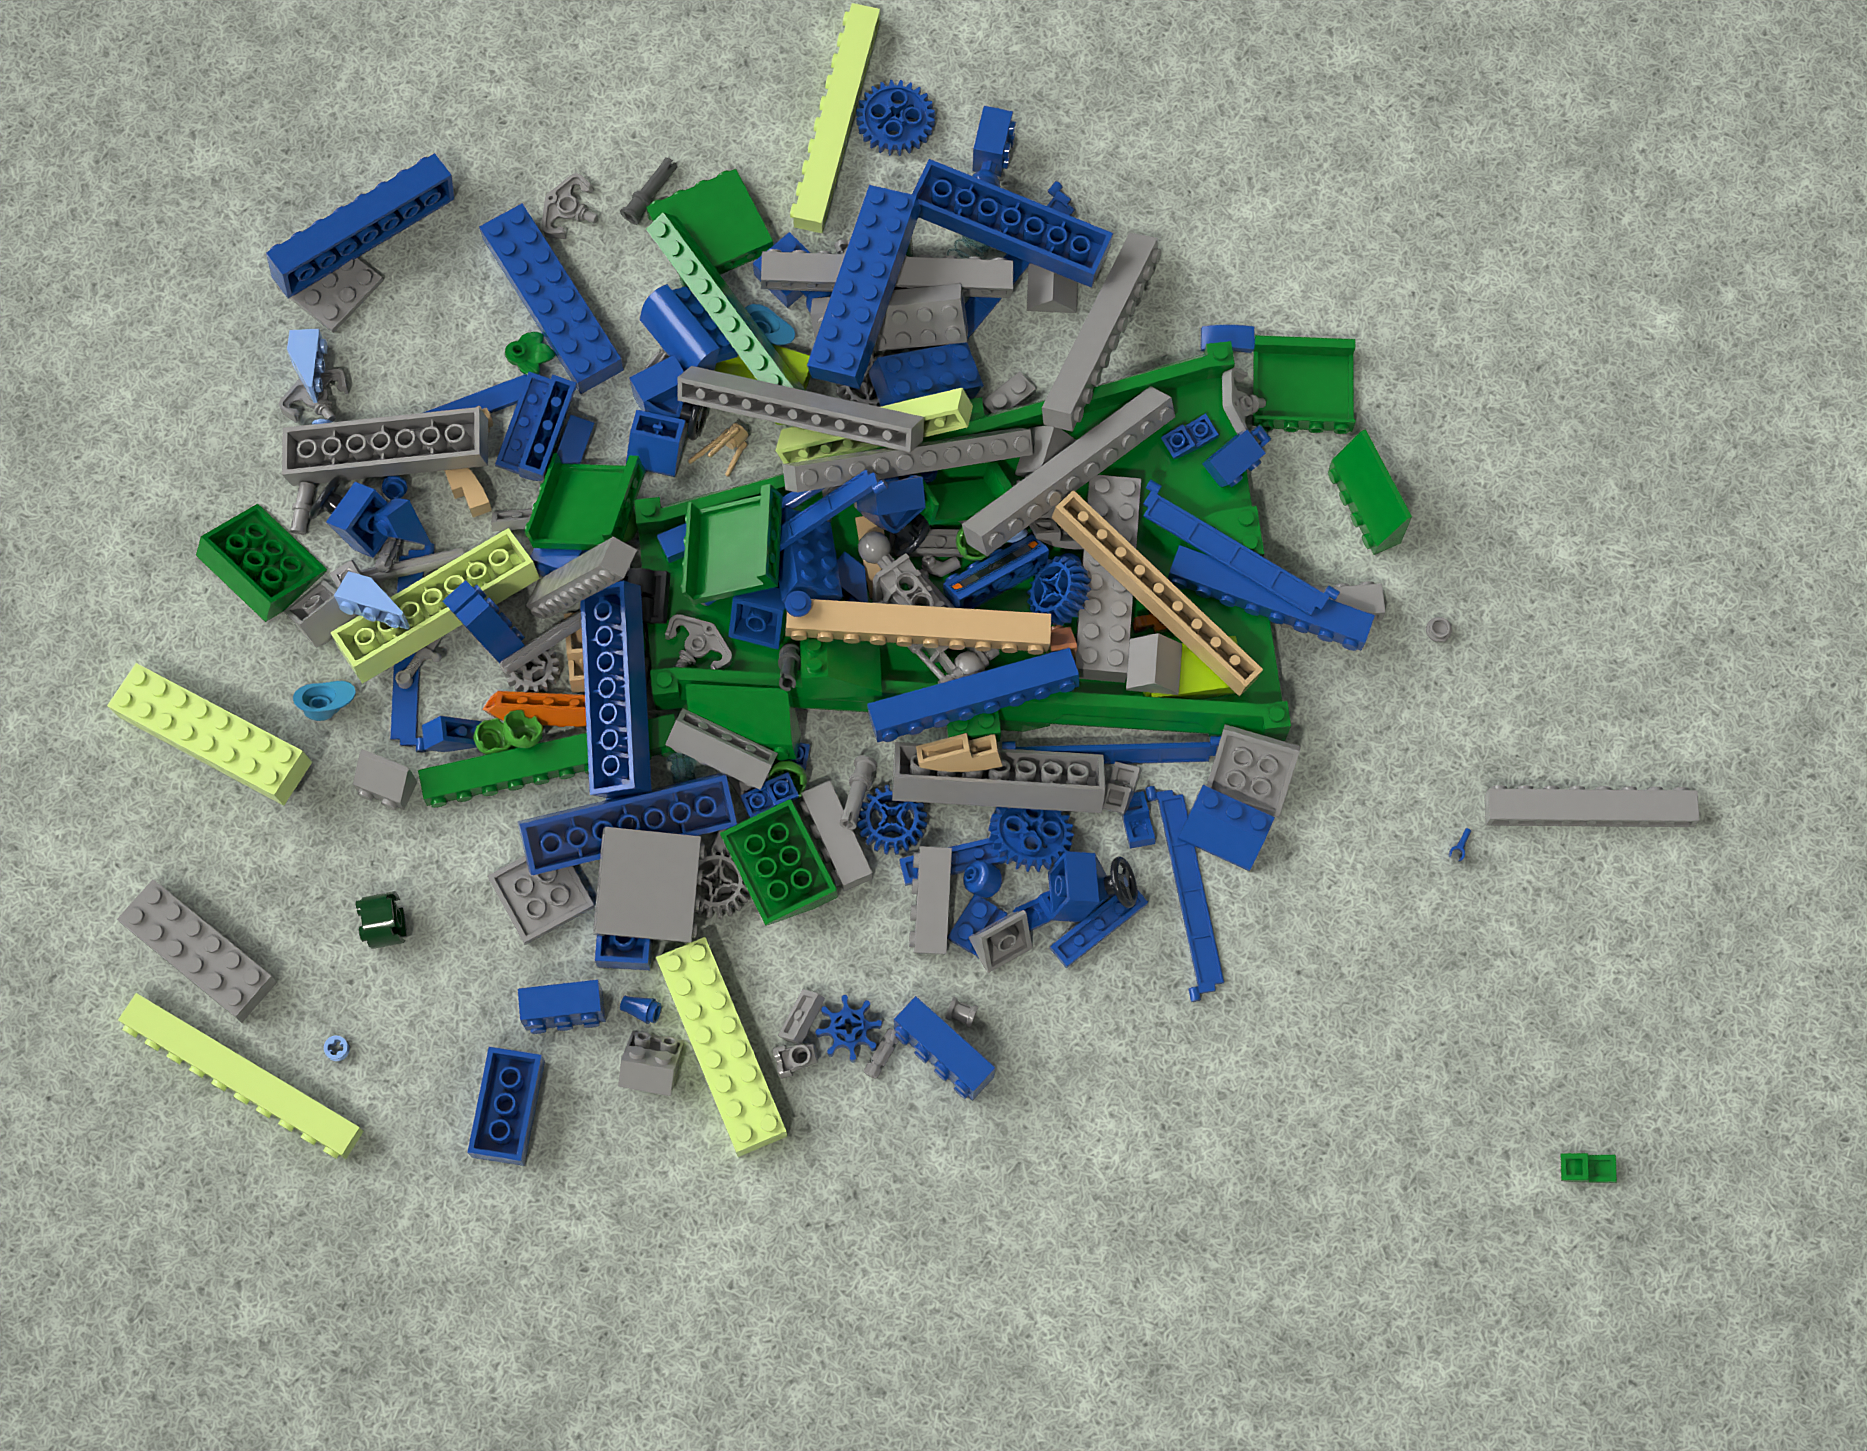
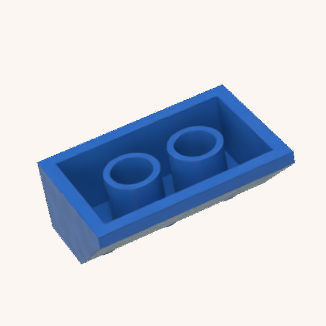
(1226, 828)

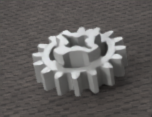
(539, 676)

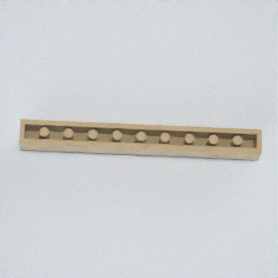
(1156, 593)
(922, 625)

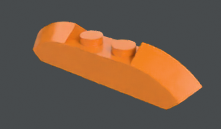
(549, 708)

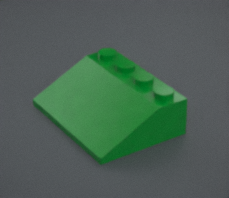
(1370, 494)
(259, 561)
(840, 669)
(751, 712)
(779, 863)

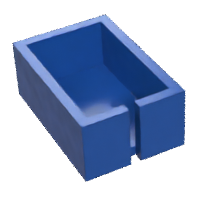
(483, 621)
(561, 1006)

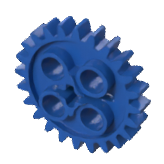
(908, 132)
(1030, 833)

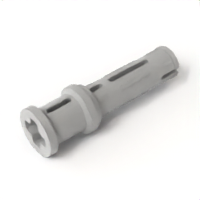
(859, 783)

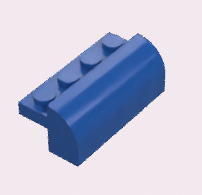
(685, 328)
(536, 426)

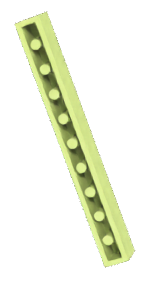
(836, 118)
(241, 1076)

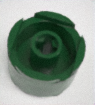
(381, 920)

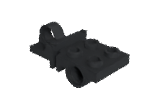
(654, 593)

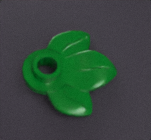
(532, 352)

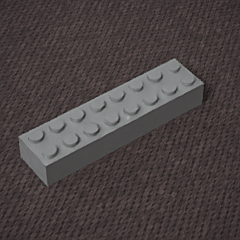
(385, 446)
(1106, 616)
(1024, 781)

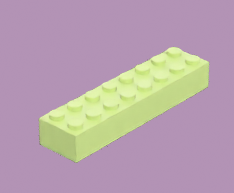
(496, 566)
(210, 734)
(721, 1047)

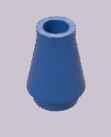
(644, 1009)

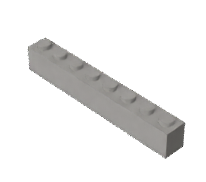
(1591, 807)

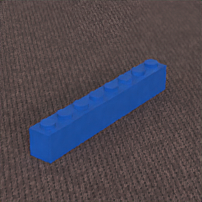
(1215, 580)
(973, 695)

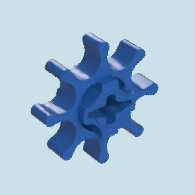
(837, 1031)

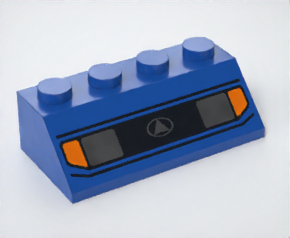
(996, 574)

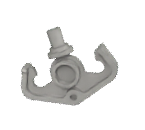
(561, 204)
(299, 393)
(1238, 404)
(701, 639)

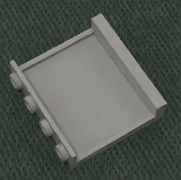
(648, 885)

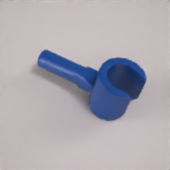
(1461, 844)

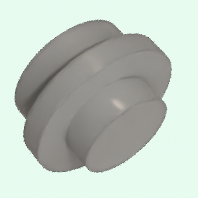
(1438, 629)

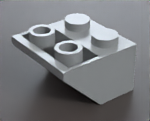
(650, 1063)

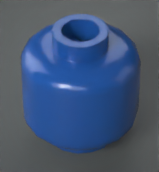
(982, 879)

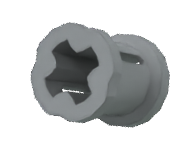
(961, 1012)

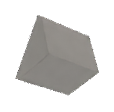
(1050, 291)
(1046, 444)
(1154, 664)
(1002, 940)

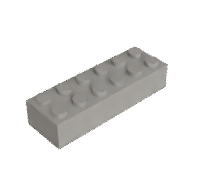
(915, 318)
(197, 950)

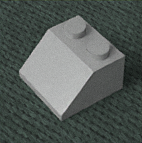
(318, 614)
(383, 780)

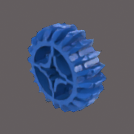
(1059, 589)
(885, 827)

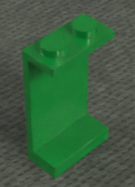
(963, 499)

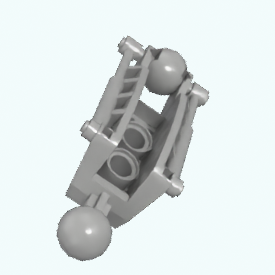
(876, 549)

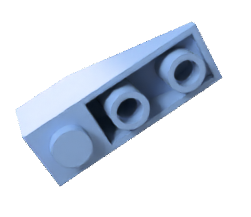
(306, 354)
(365, 598)

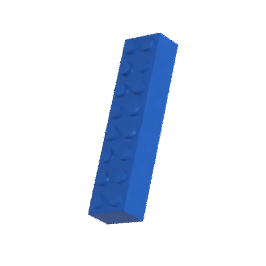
(1012, 223)
(360, 225)
(864, 286)
(551, 298)
(615, 691)
(576, 833)

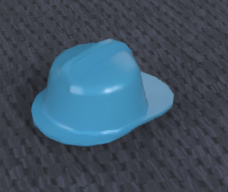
(772, 326)
(323, 700)

